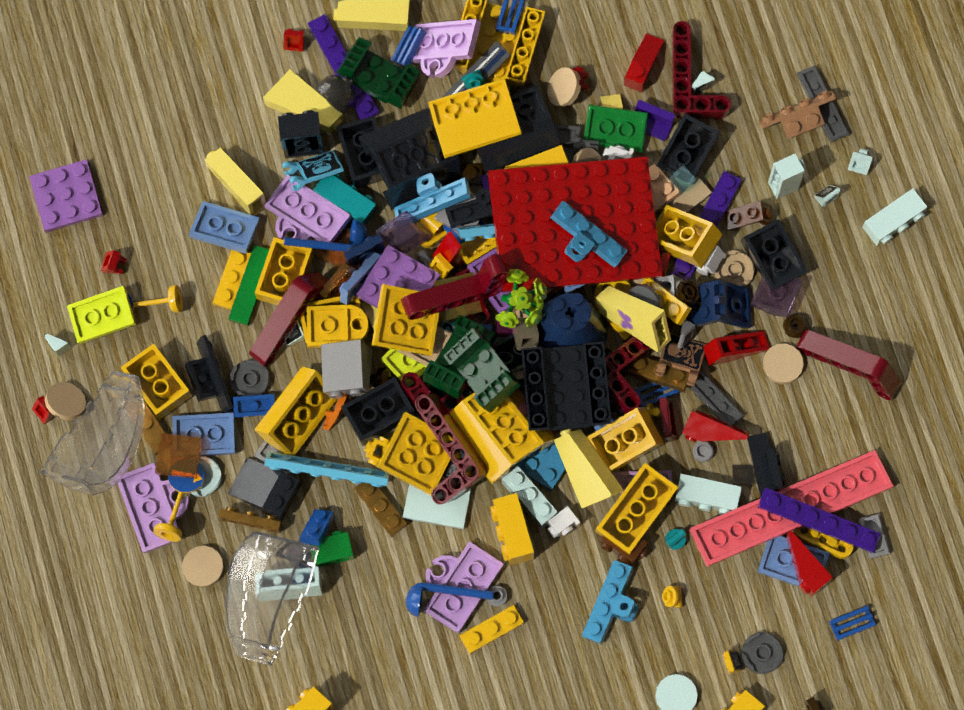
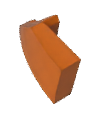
(333, 416)

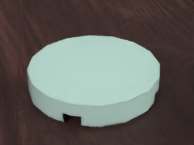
(212, 477)
(676, 693)

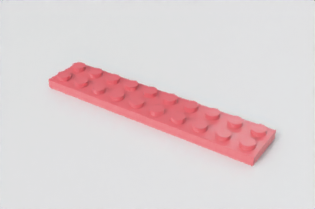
(827, 491)

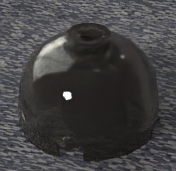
(338, 92)

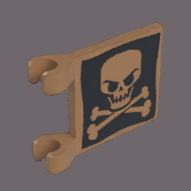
(686, 358)

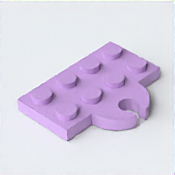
(445, 44)
(305, 213)
(149, 503)
(470, 570)

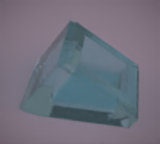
(682, 179)

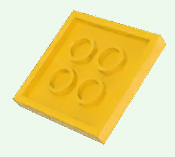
(396, 331)
(415, 455)

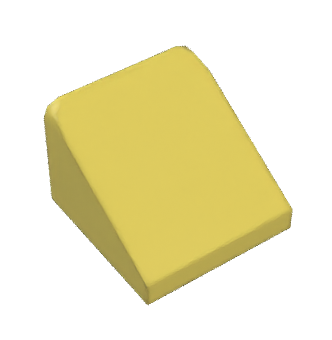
(612, 101)

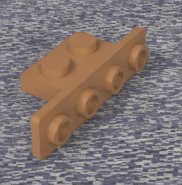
(801, 117)

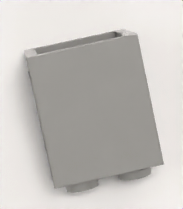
(346, 368)

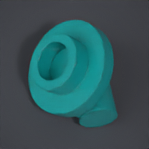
(473, 79)
(675, 539)

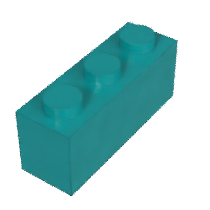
(346, 198)

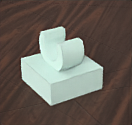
(860, 162)

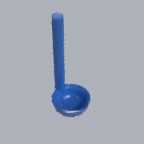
(357, 236)
(414, 595)

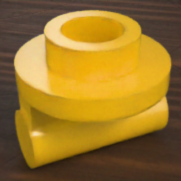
(653, 412)
(672, 596)

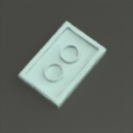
(422, 508)

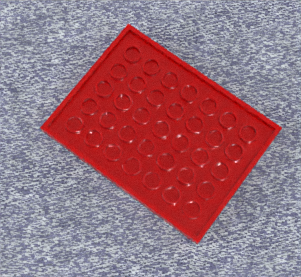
(606, 192)

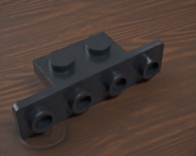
(207, 377)
(765, 463)

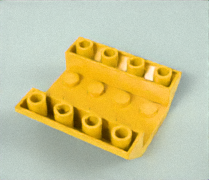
(519, 46)
(474, 118)
(500, 436)

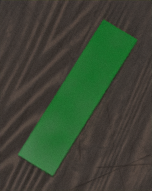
(245, 298)

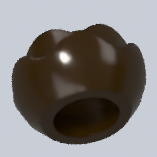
(687, 292)
(795, 332)
(382, 375)

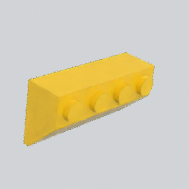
(295, 412)

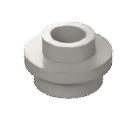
(497, 603)

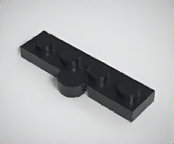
(470, 211)

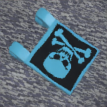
(313, 169)

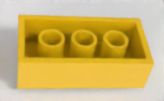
(636, 508)

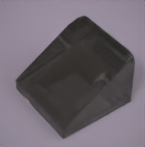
(742, 475)

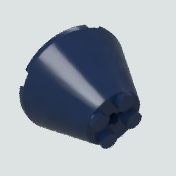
(570, 321)

